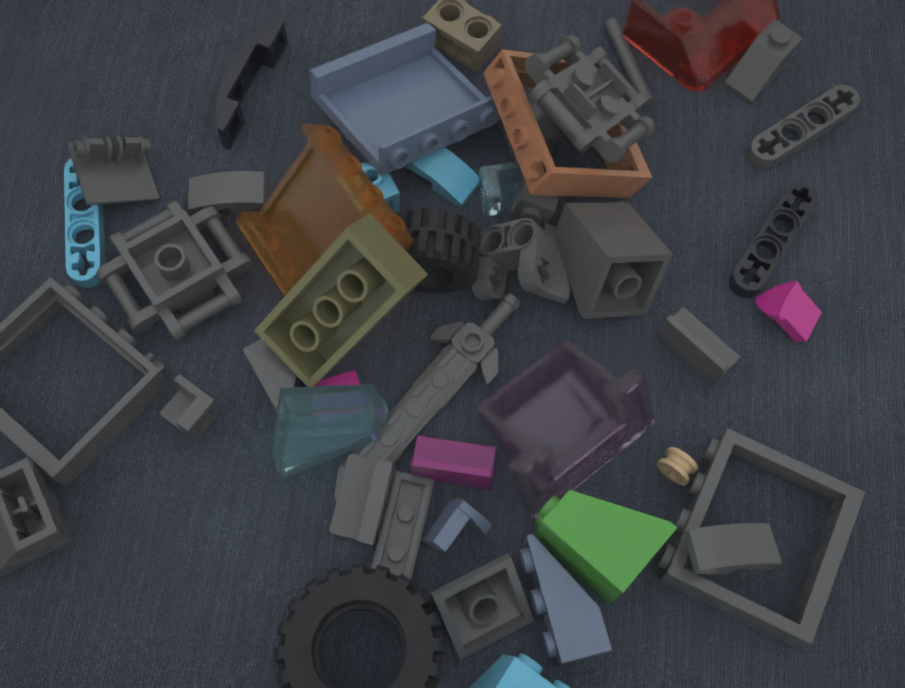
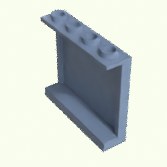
(400, 99)

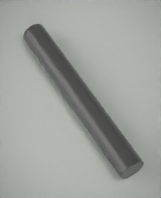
(627, 58)

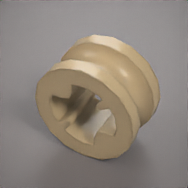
(677, 466)

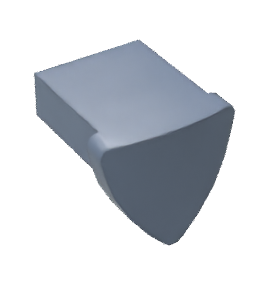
(451, 522)

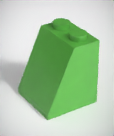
(600, 540)

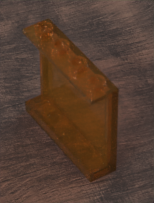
(314, 206)

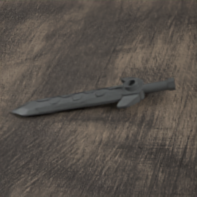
(438, 383)

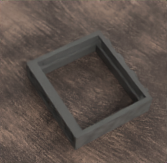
(24, 324)
(826, 559)

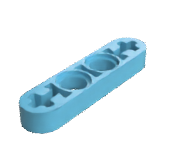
(75, 223)

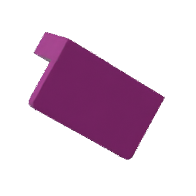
(453, 462)

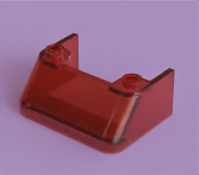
(694, 47)

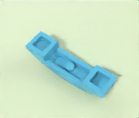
(448, 175)

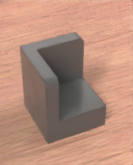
(190, 409)

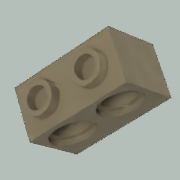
(464, 32)

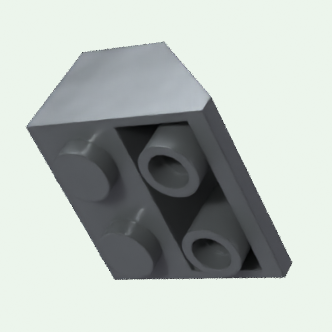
(28, 516)

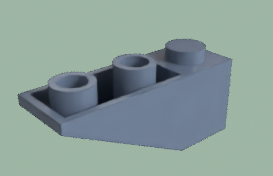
(569, 613)

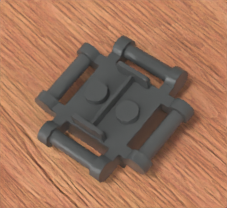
(588, 99)
(175, 269)

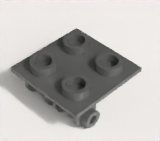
(113, 169)

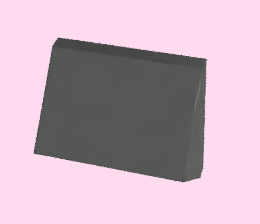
(482, 606)

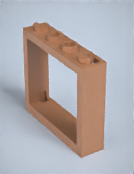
(506, 81)

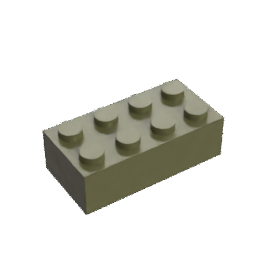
(340, 300)

